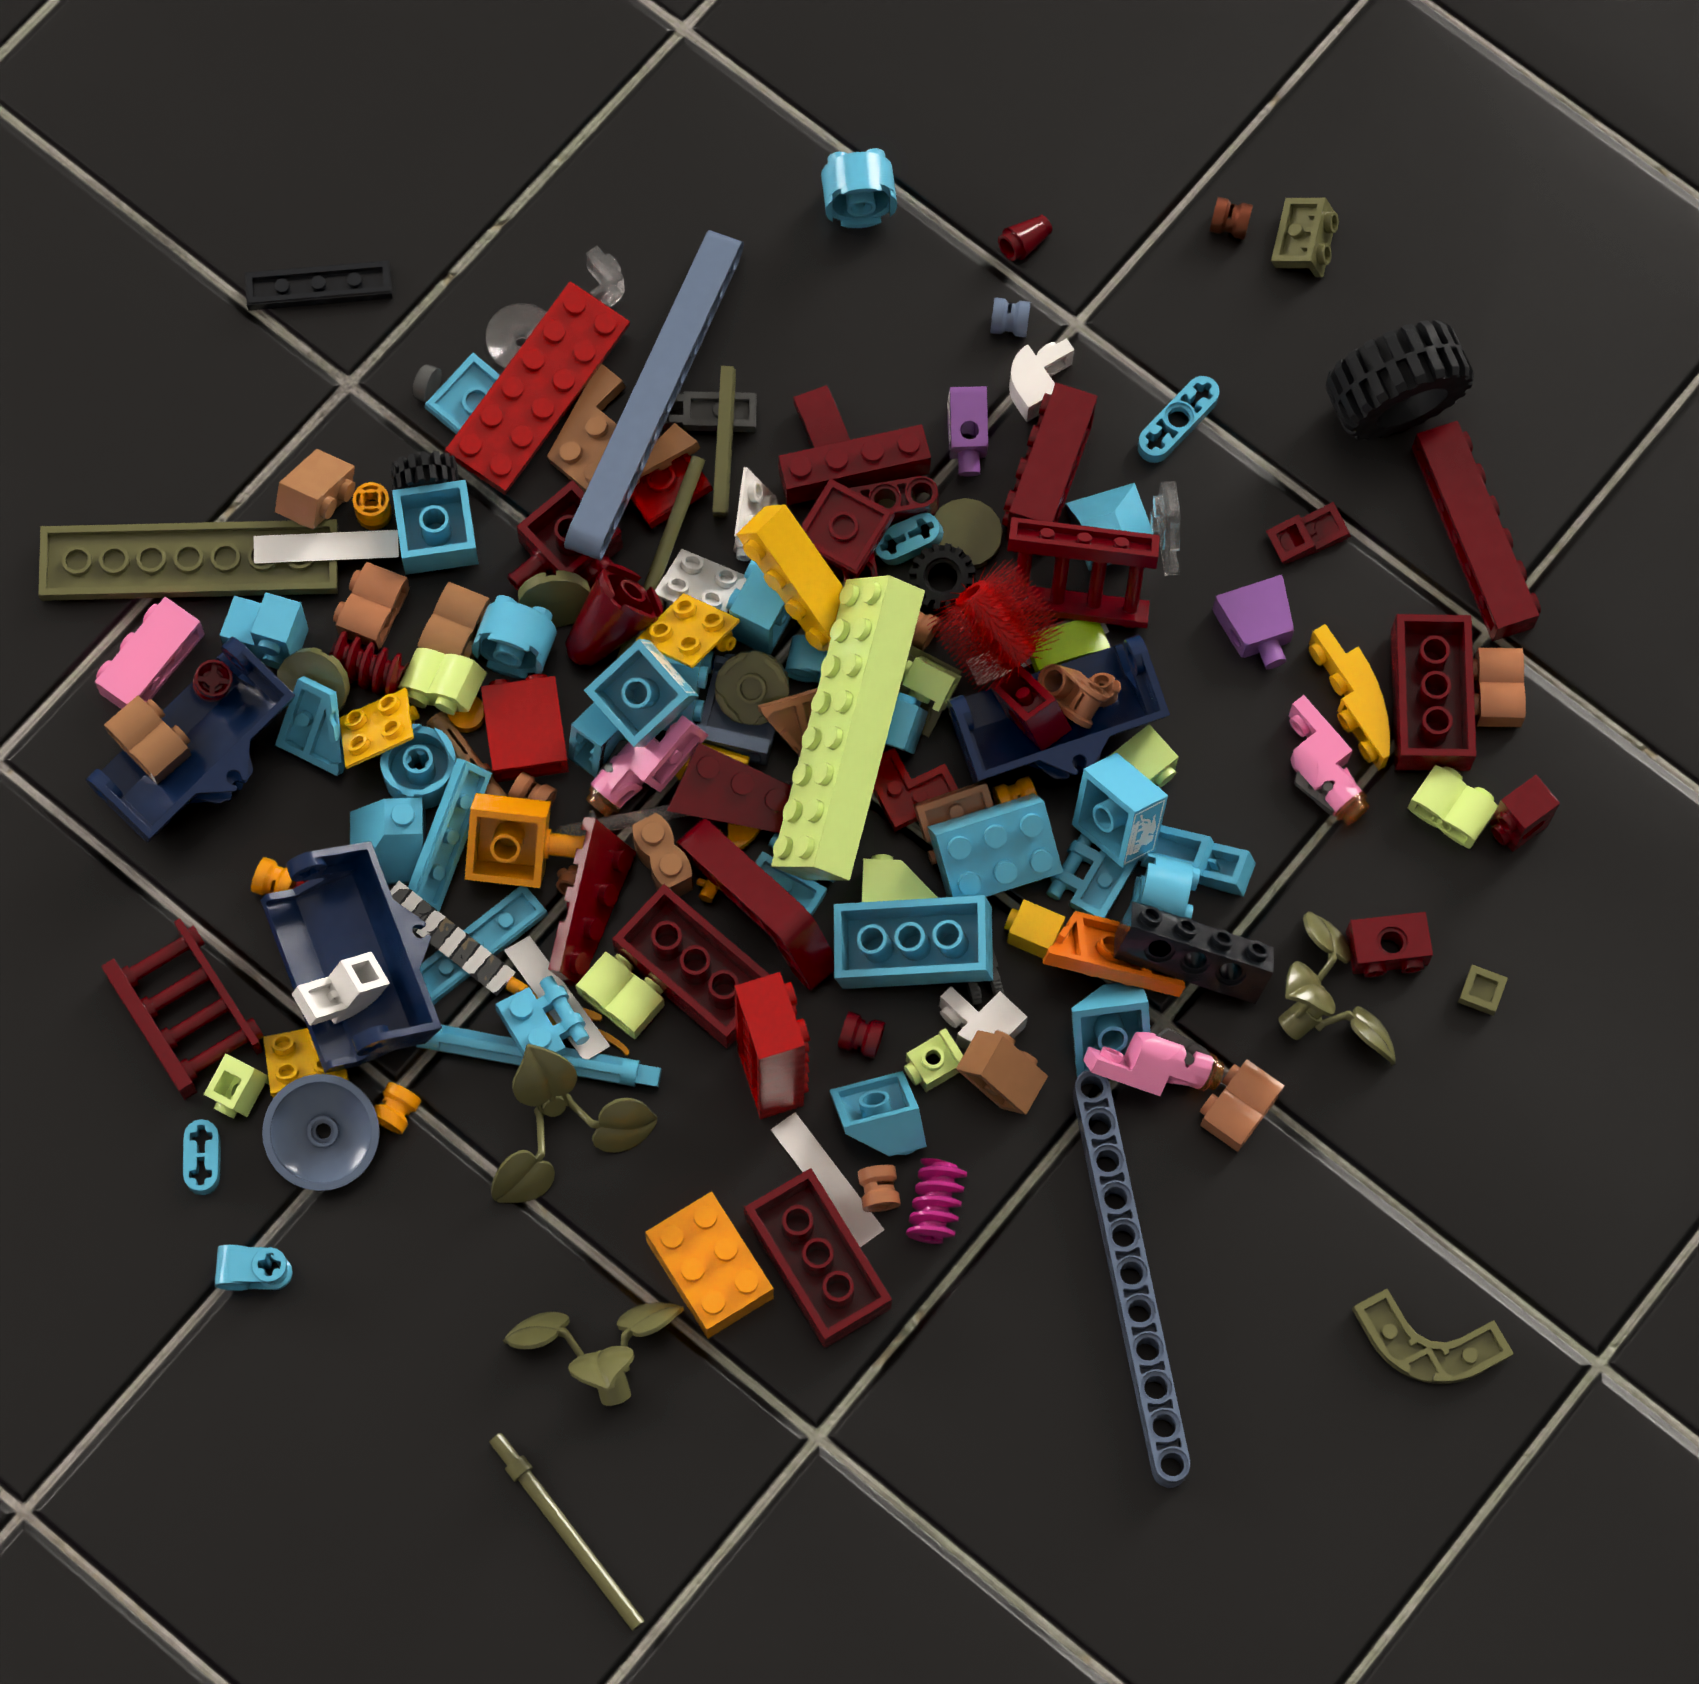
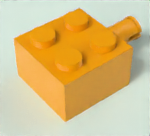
(512, 840)

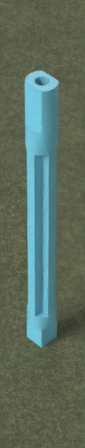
(504, 1050)

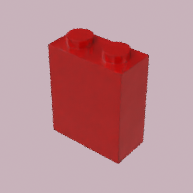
(524, 727)

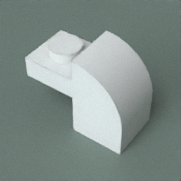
(1032, 375)
(344, 993)
(995, 1015)

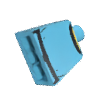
(592, 740)

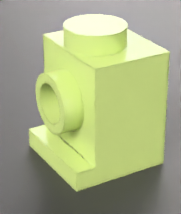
(930, 682)
(932, 1075)
(235, 1087)

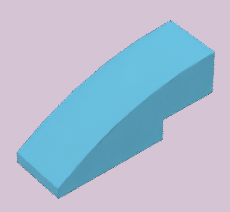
(1219, 865)

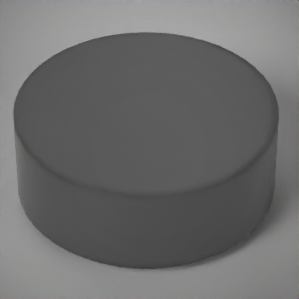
(426, 382)

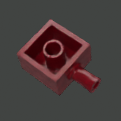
(545, 534)

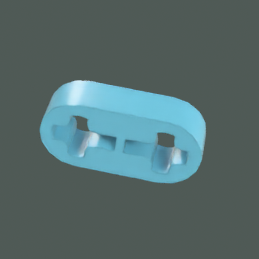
(912, 544)
(211, 1157)

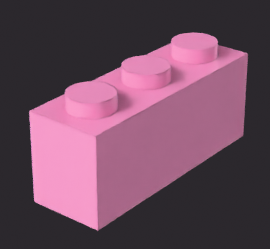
(149, 654)

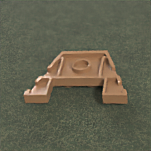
(589, 431)

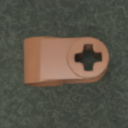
(1076, 696)

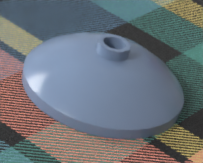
(293, 1137)

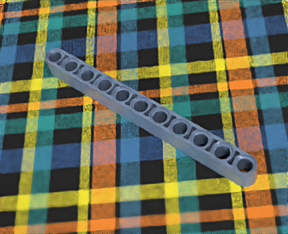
(653, 396)
(1126, 1294)

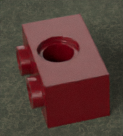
(1031, 708)
(1523, 813)
(1406, 930)

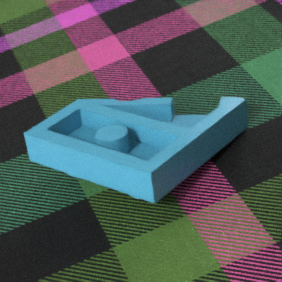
(313, 726)

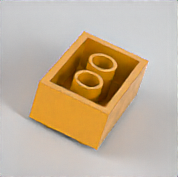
(709, 1265)

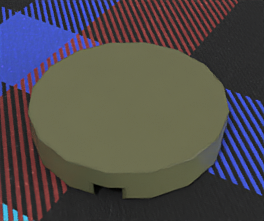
(972, 528)
(558, 593)
(318, 667)
(749, 681)

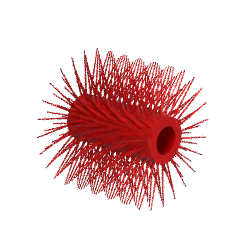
(996, 625)

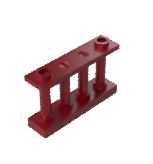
(1087, 544)
(166, 1040)

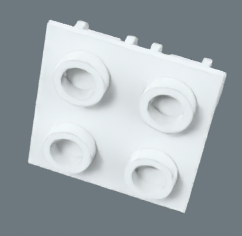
(752, 499)
(700, 580)

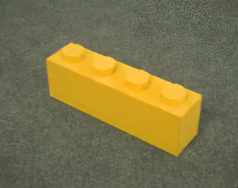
(794, 571)

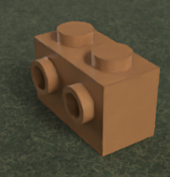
(315, 489)
(1002, 1071)

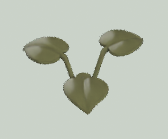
(1315, 1001)
(545, 1082)
(606, 1367)

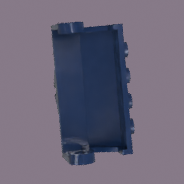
(997, 745)
(218, 747)
(341, 915)

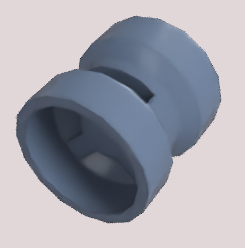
(1010, 317)

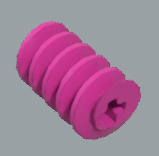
(935, 1201)

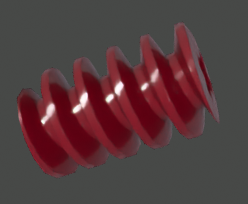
(367, 666)

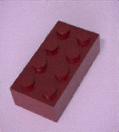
(1052, 456)
(1433, 692)
(688, 961)
(817, 1258)

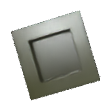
(1482, 990)

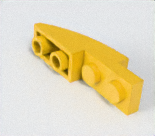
(1363, 706)

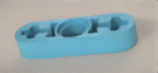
(1195, 416)

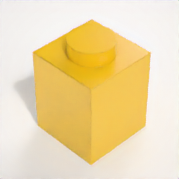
(1033, 928)

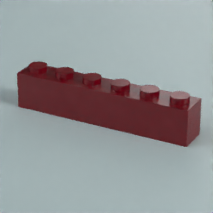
(1476, 531)

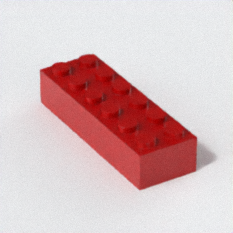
(772, 1044)

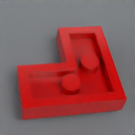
(899, 792)

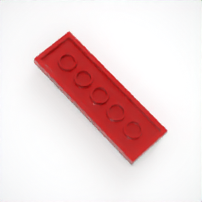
(537, 387)

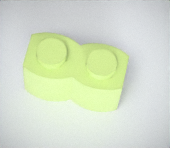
(442, 680)
(1453, 805)
(621, 994)

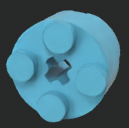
(858, 188)
(514, 637)
(435, 755)
(1166, 885)

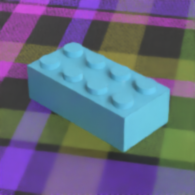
(913, 942)

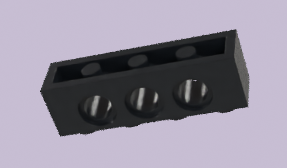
(1194, 952)

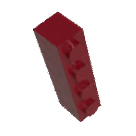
(855, 463)

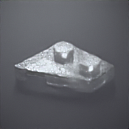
(1166, 521)

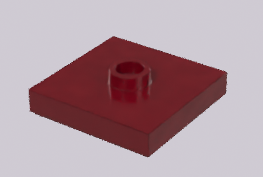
(846, 527)

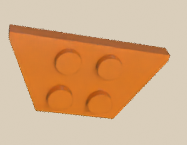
(1088, 948)

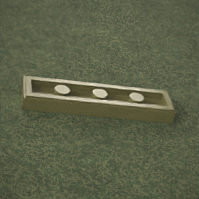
(724, 441)

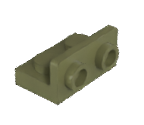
(1305, 235)

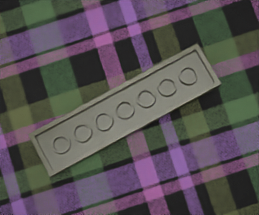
(174, 561)

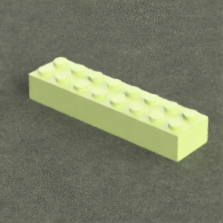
(847, 728)

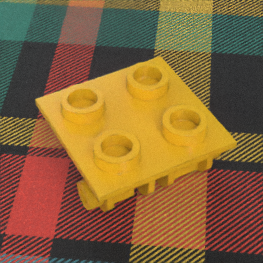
(691, 631)
(377, 727)
(292, 1057)

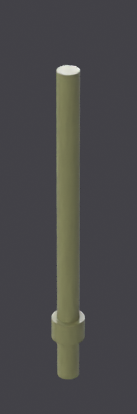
(671, 532)
(520, 1470)

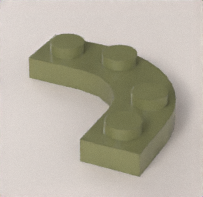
(1427, 1359)

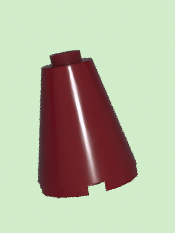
(611, 615)

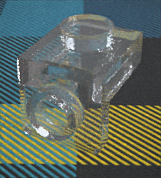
(607, 273)

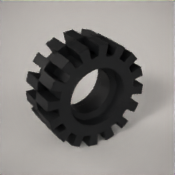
(423, 470)
(935, 556)

